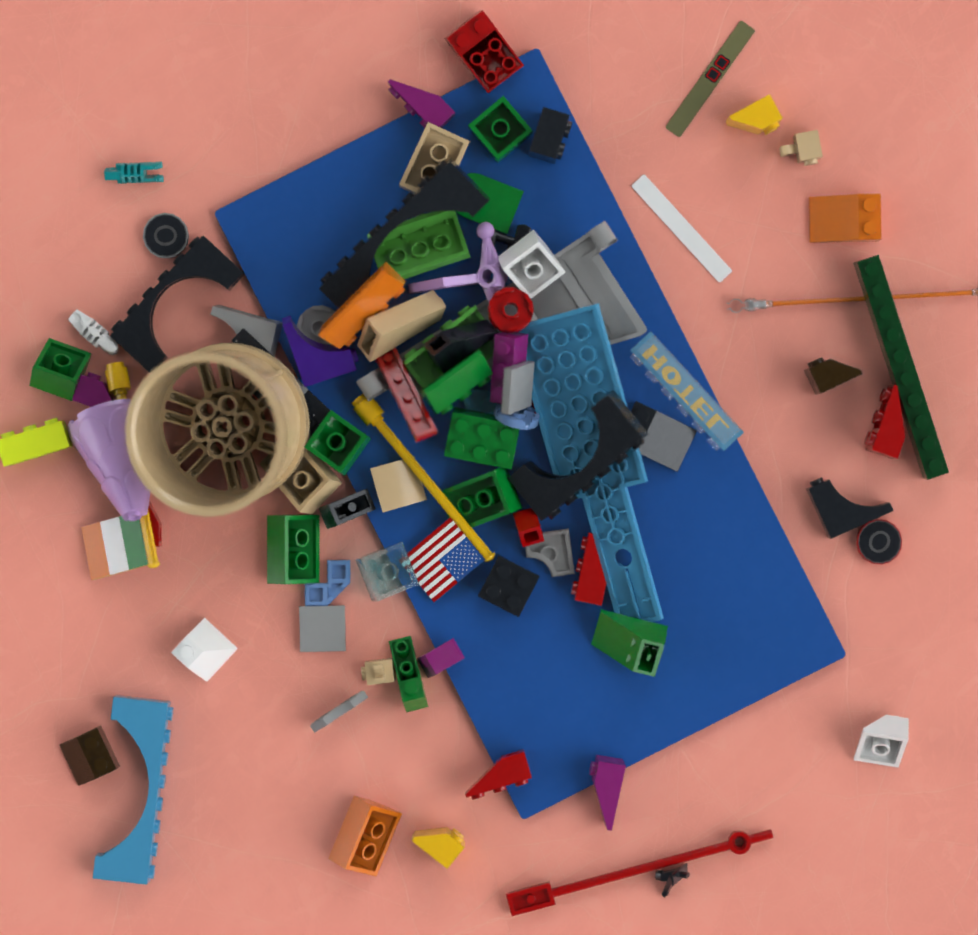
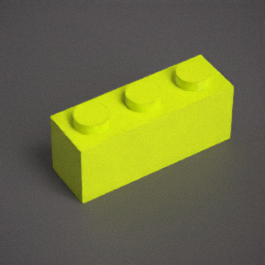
(34, 442)

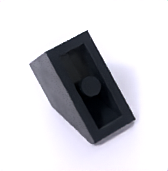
(347, 508)

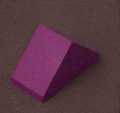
(440, 658)

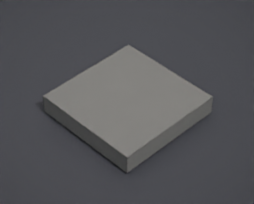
(517, 387)
(322, 628)

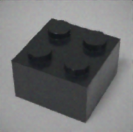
(549, 134)
(508, 586)

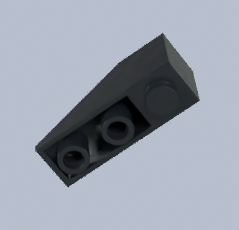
(457, 343)

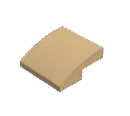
(397, 485)

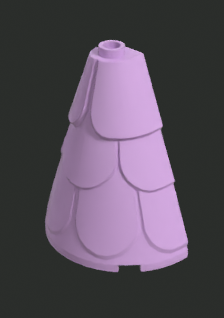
(102, 444)

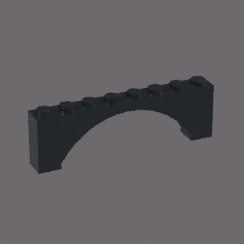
(445, 191)

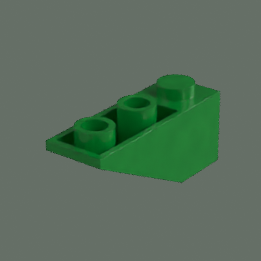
(408, 674)

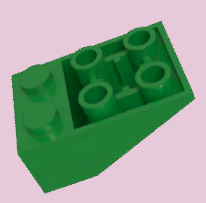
(630, 641)

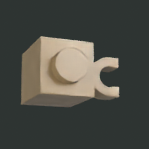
(805, 146)
(378, 671)

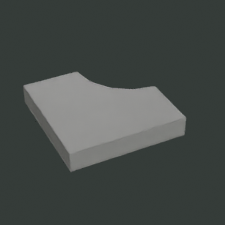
(554, 552)

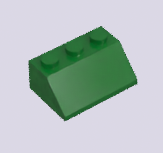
(457, 383)
(293, 549)

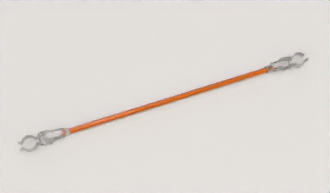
(753, 304)

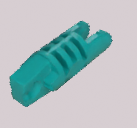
(134, 172)

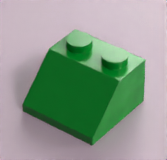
(59, 369)
(337, 442)

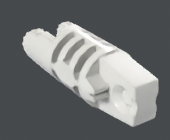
(93, 332)

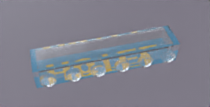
(686, 391)

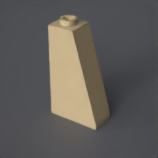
(399, 324)

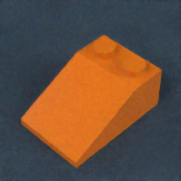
(845, 218)

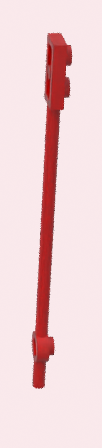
(543, 895)

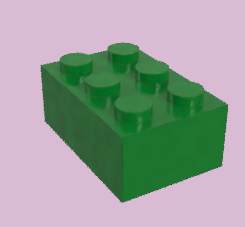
(480, 439)

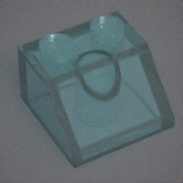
(387, 571)

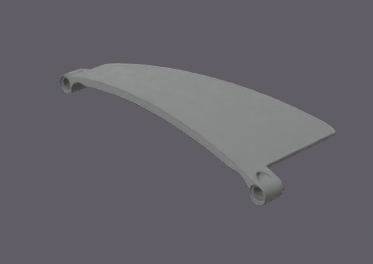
(583, 284)

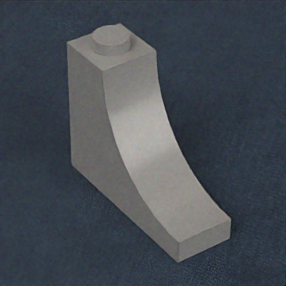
(263, 329)

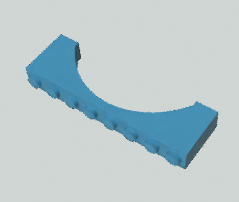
(147, 724)

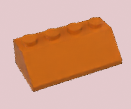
(364, 303)

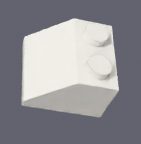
(531, 264)

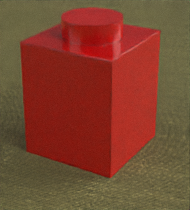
(528, 527)

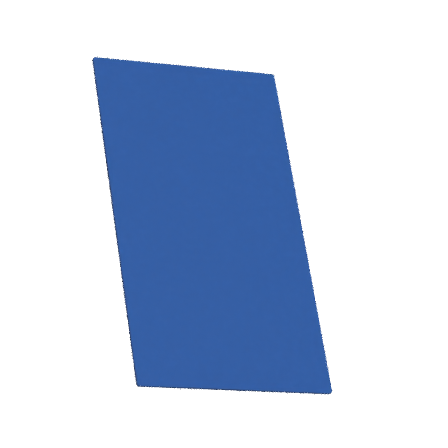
(716, 552)

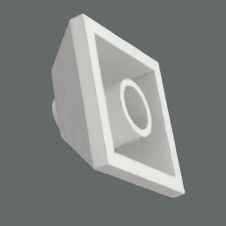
(204, 650)
(883, 741)

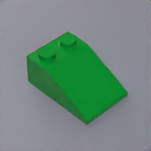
(484, 497)

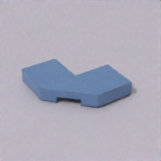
(337, 580)

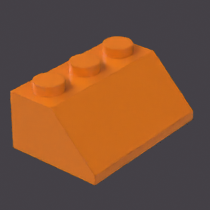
(364, 836)

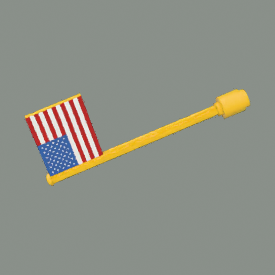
(450, 549)

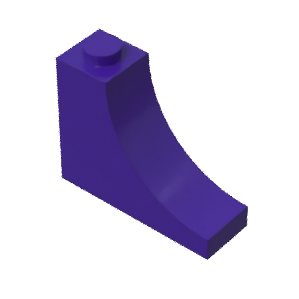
(318, 360)

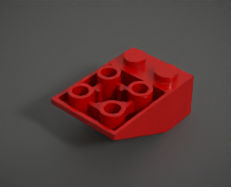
(484, 51)
(888, 429)

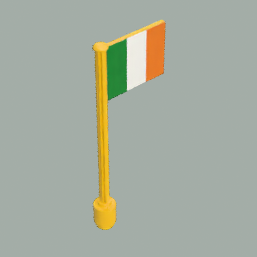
(119, 544)

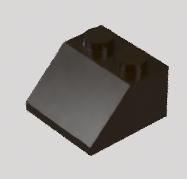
(828, 374)
(89, 755)

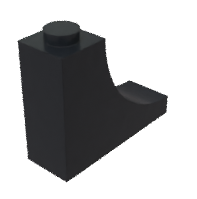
(837, 512)

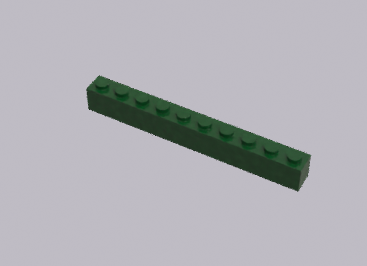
(901, 367)

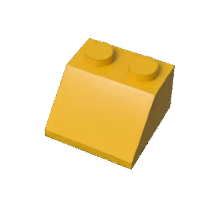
(757, 117)
(440, 844)

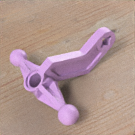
(488, 264)

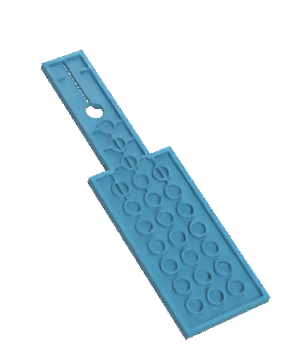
(570, 376)

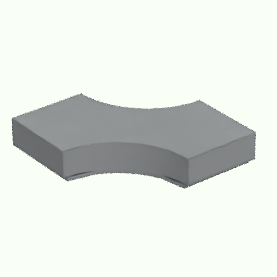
(338, 711)

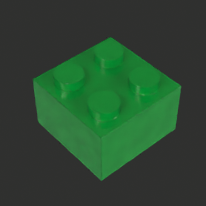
(500, 129)

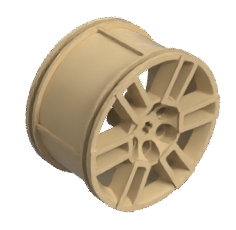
(162, 471)

